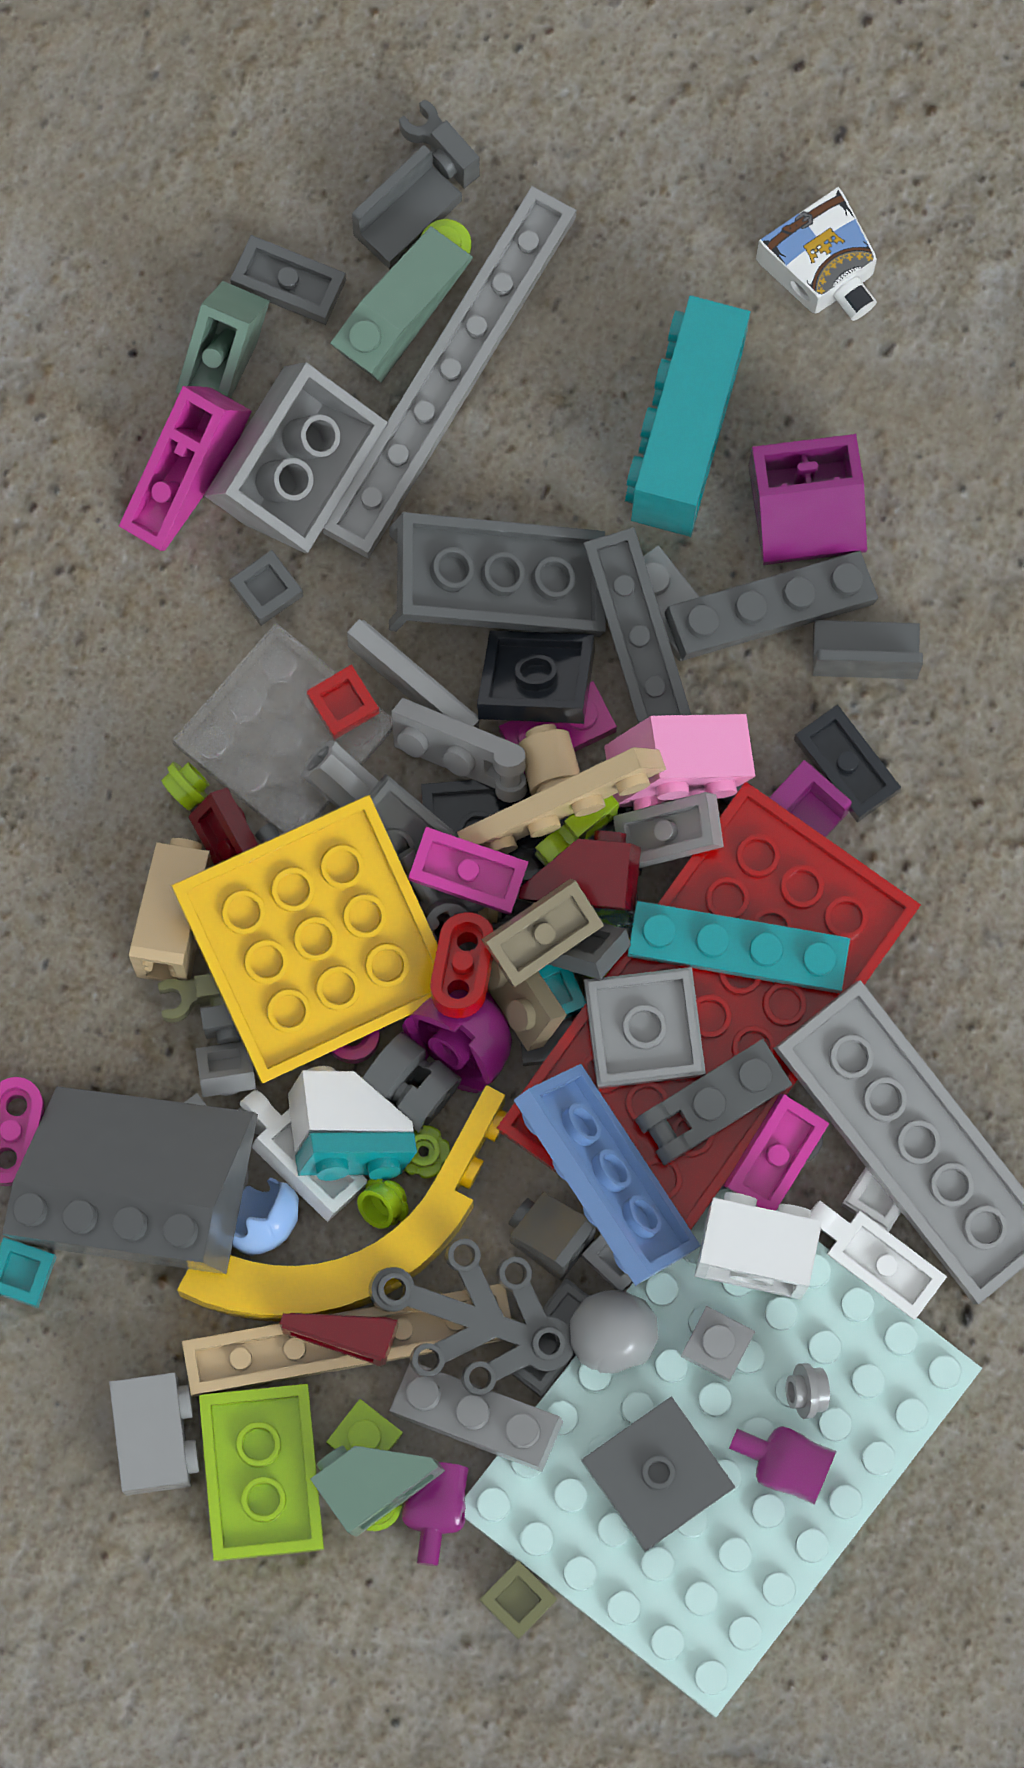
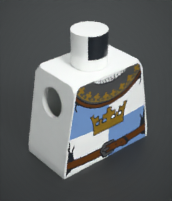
(822, 257)

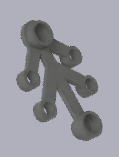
(482, 1320)

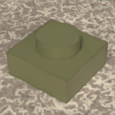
(518, 1599)

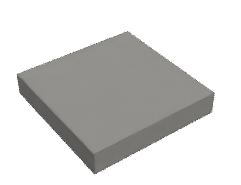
(644, 1028)

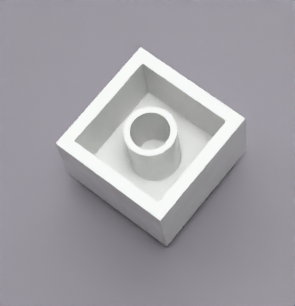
(758, 1246)

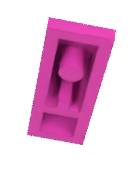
(183, 463)

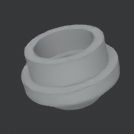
(808, 1390)

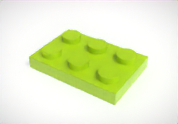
(260, 1472)

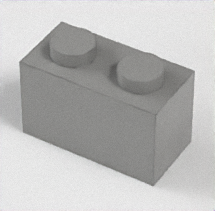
(152, 1433)

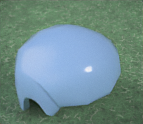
(265, 1218)

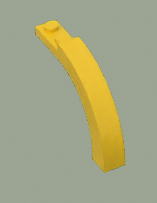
(342, 1284)

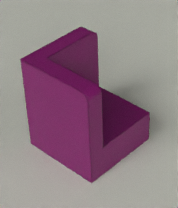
(812, 799)

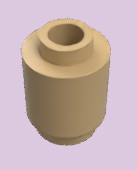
(548, 757)

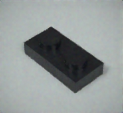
(847, 762)

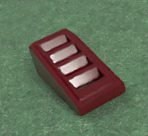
(353, 1336)

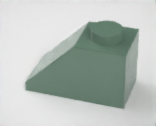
(223, 339)
(370, 1483)

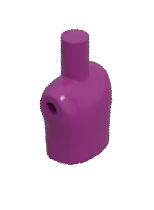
(787, 1461)
(437, 1511)

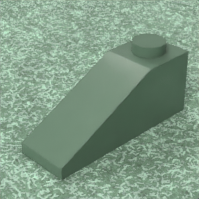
(401, 304)

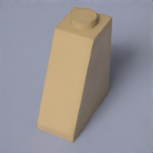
(162, 938)

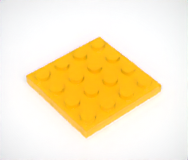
(312, 937)

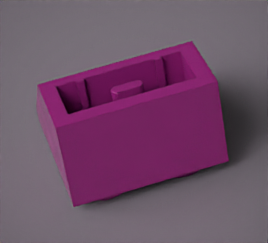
(808, 499)

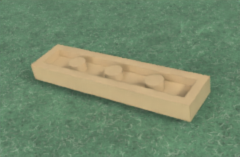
(576, 795)

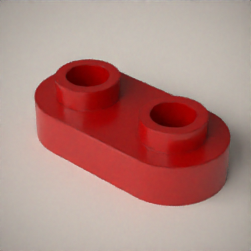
(461, 969)

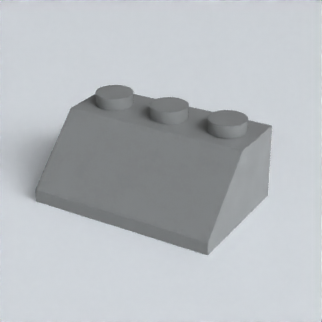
(296, 457)

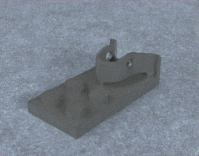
(495, 575)

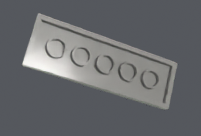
(912, 1138)

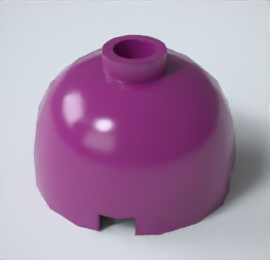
(469, 1046)

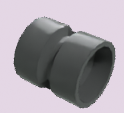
(400, 1065)

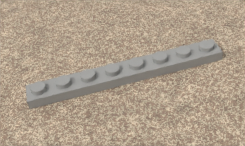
(450, 372)

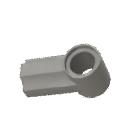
(337, 775)

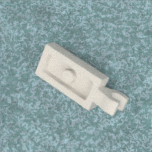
(277, 1149)
(880, 1260)

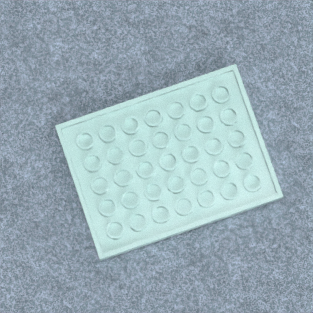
(739, 1571)

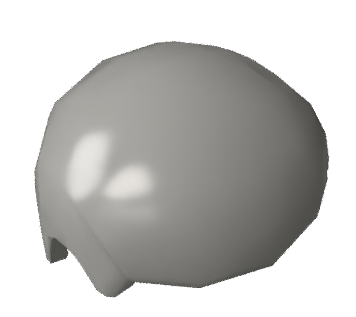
(613, 1331)

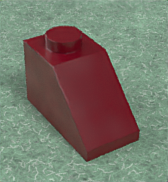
(601, 867)

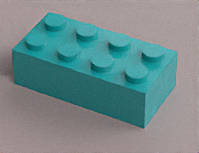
(692, 406)

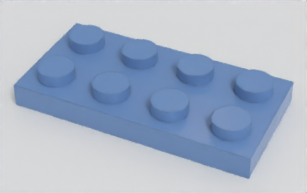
(606, 1174)

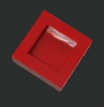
(342, 702)

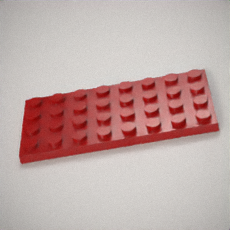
(766, 873)

